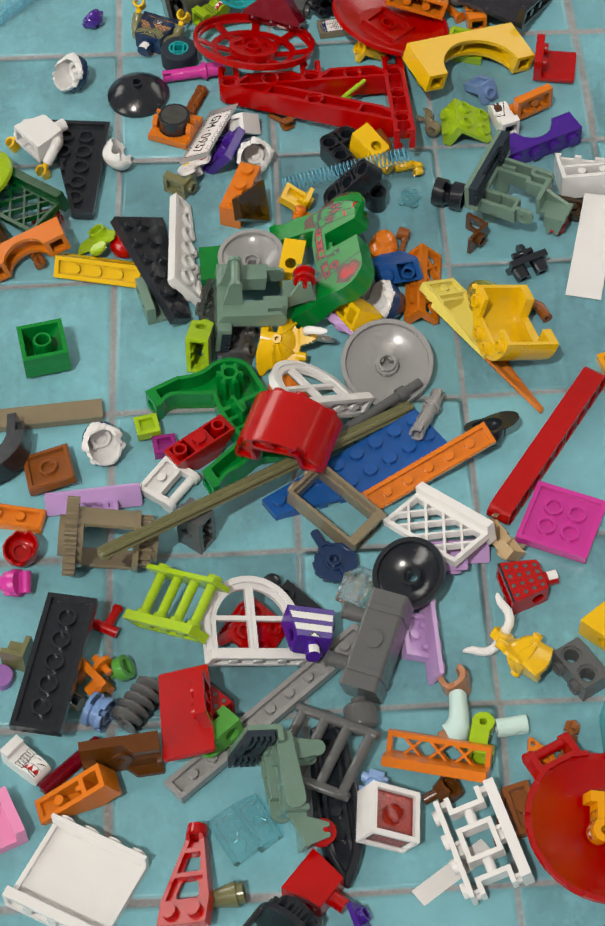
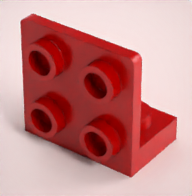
(553, 65)
(236, 632)

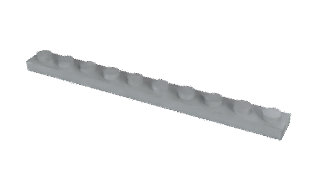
(268, 711)

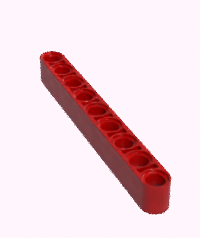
(546, 446)

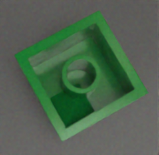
(43, 348)

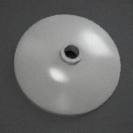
(253, 247)

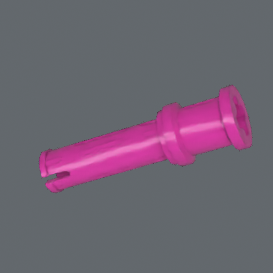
(203, 70)

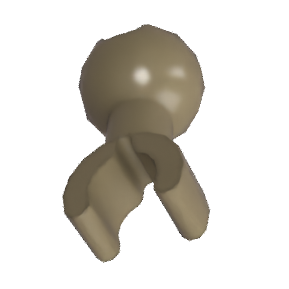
(432, 127)

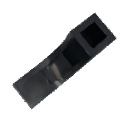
(14, 448)

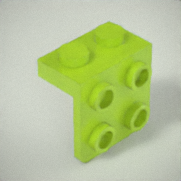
(464, 118)

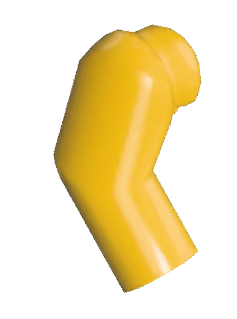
(416, 166)

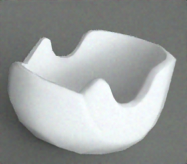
(114, 155)

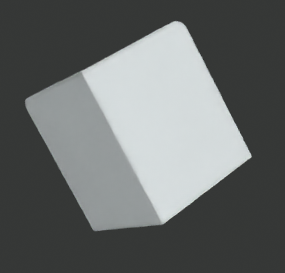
(247, 121)

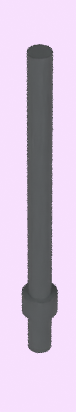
(400, 394)

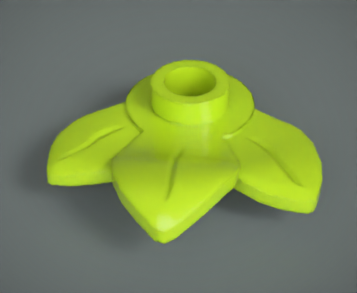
(97, 241)

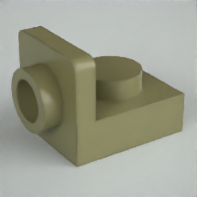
(177, 184)

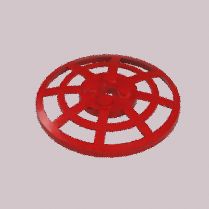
(252, 46)

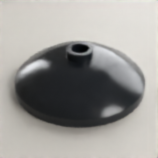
(138, 95)
(408, 558)

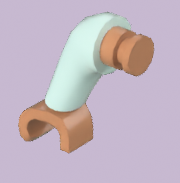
(458, 720)

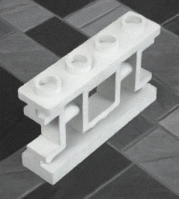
(502, 834)

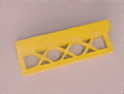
(96, 269)

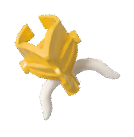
(286, 344)
(524, 655)

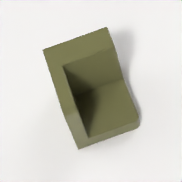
(17, 654)

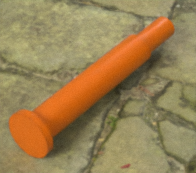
(458, 16)

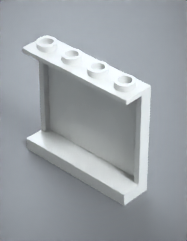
(77, 877)

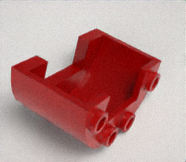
(290, 427)

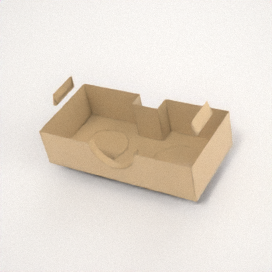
(506, 547)

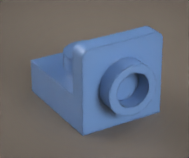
(483, 87)

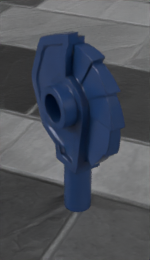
(332, 559)

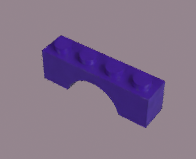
(563, 133)

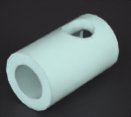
(511, 726)

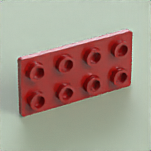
(186, 713)

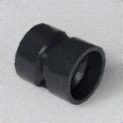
(447, 193)

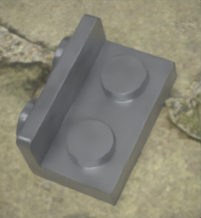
(242, 343)

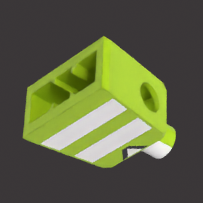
(199, 336)

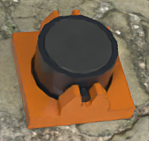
(174, 126)

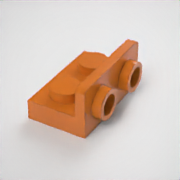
(532, 101)

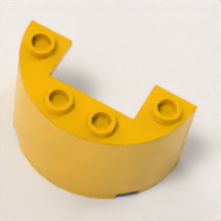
(504, 325)

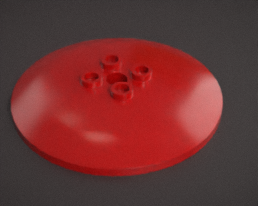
(385, 26)

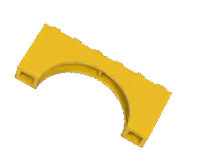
(496, 42)

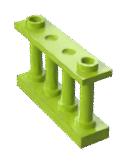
(175, 625)

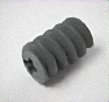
(135, 703)

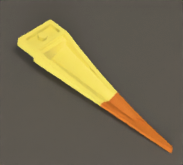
(452, 304)

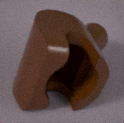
(442, 789)

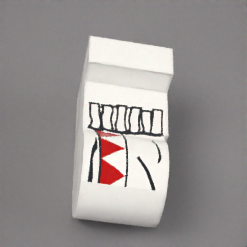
(24, 761)

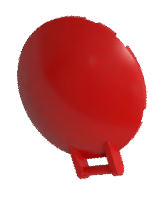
(559, 820)

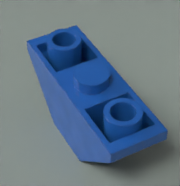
(397, 267)

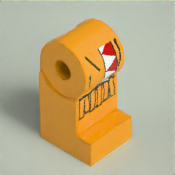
(596, 828)

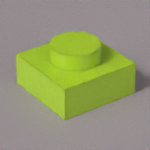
(146, 426)

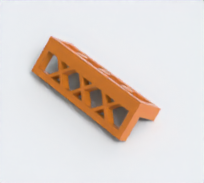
(414, 299)
(437, 765)

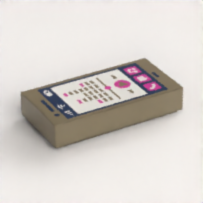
(330, 28)

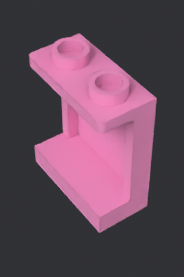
(11, 828)

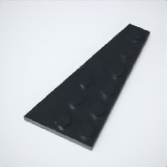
(83, 164)
(148, 247)

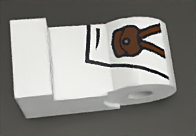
(502, 117)

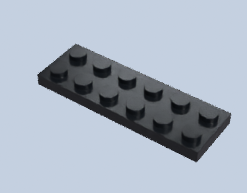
(54, 664)

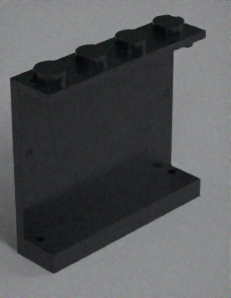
(514, 11)

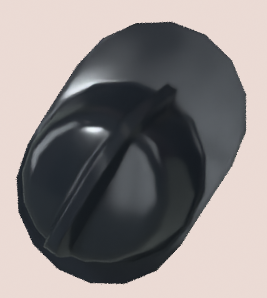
(496, 423)

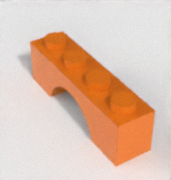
(43, 238)

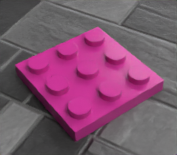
(561, 522)

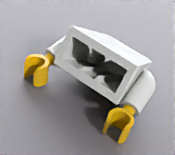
(40, 139)

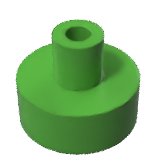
(122, 668)

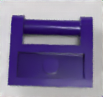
(224, 151)

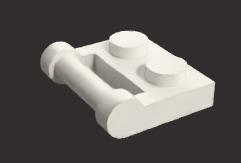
(163, 478)

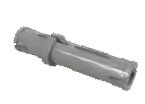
(429, 409)

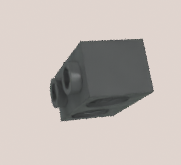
(585, 666)

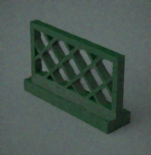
(32, 189)

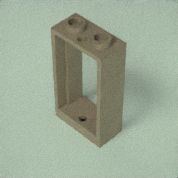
(373, 513)

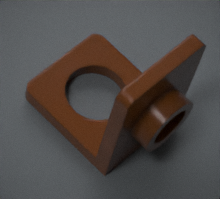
(479, 235)

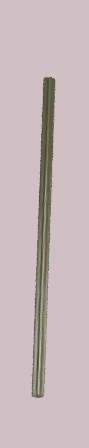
(242, 486)

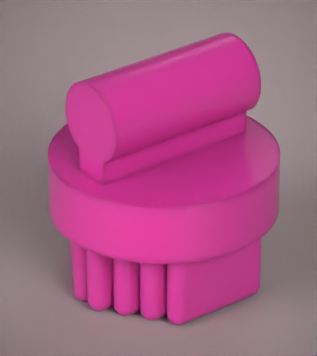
(15, 582)

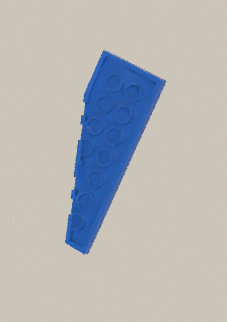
(363, 464)

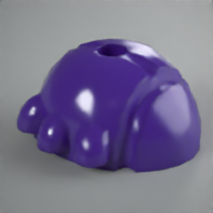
(93, 19)

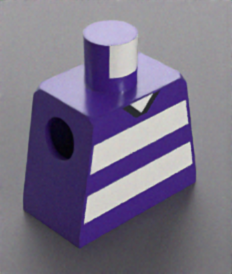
(308, 630)

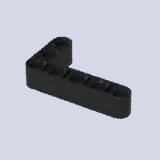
(335, 150)
(358, 178)

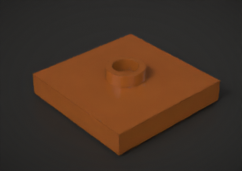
(49, 469)

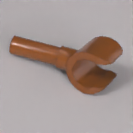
(285, 123)
(404, 235)

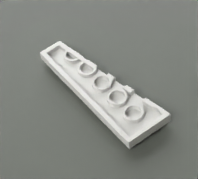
(181, 251)

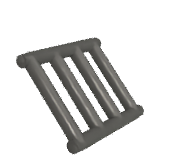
(347, 726)

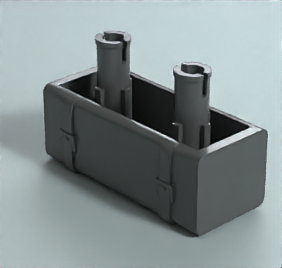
(375, 644)

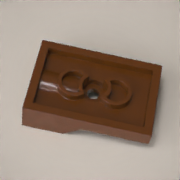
(133, 752)

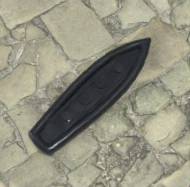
(344, 851)

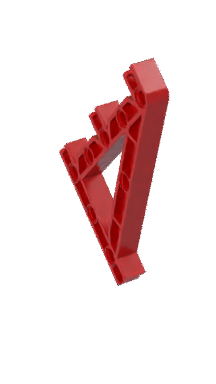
(317, 95)

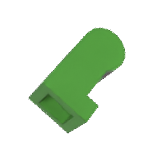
(226, 729)

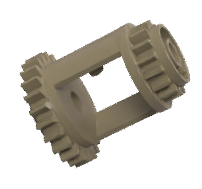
(72, 538)

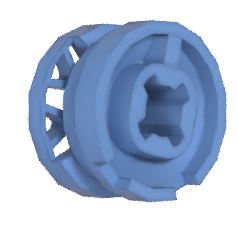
(98, 711)

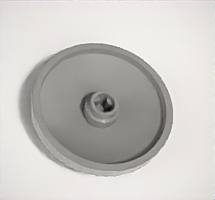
(385, 357)

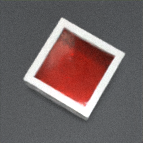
(388, 817)

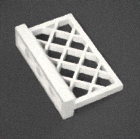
(452, 514)

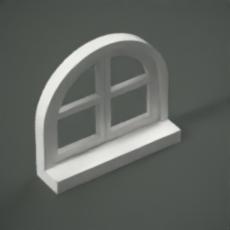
(344, 403)
(253, 655)

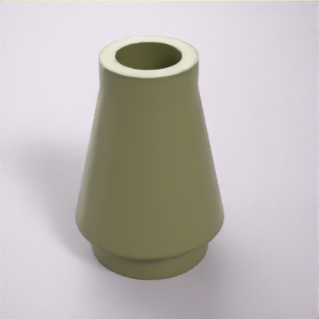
(230, 895)

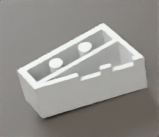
(579, 175)

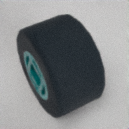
(178, 53)

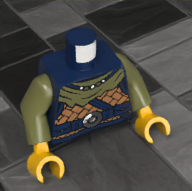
(153, 30)

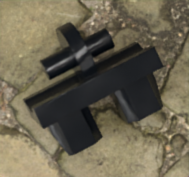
(524, 259)

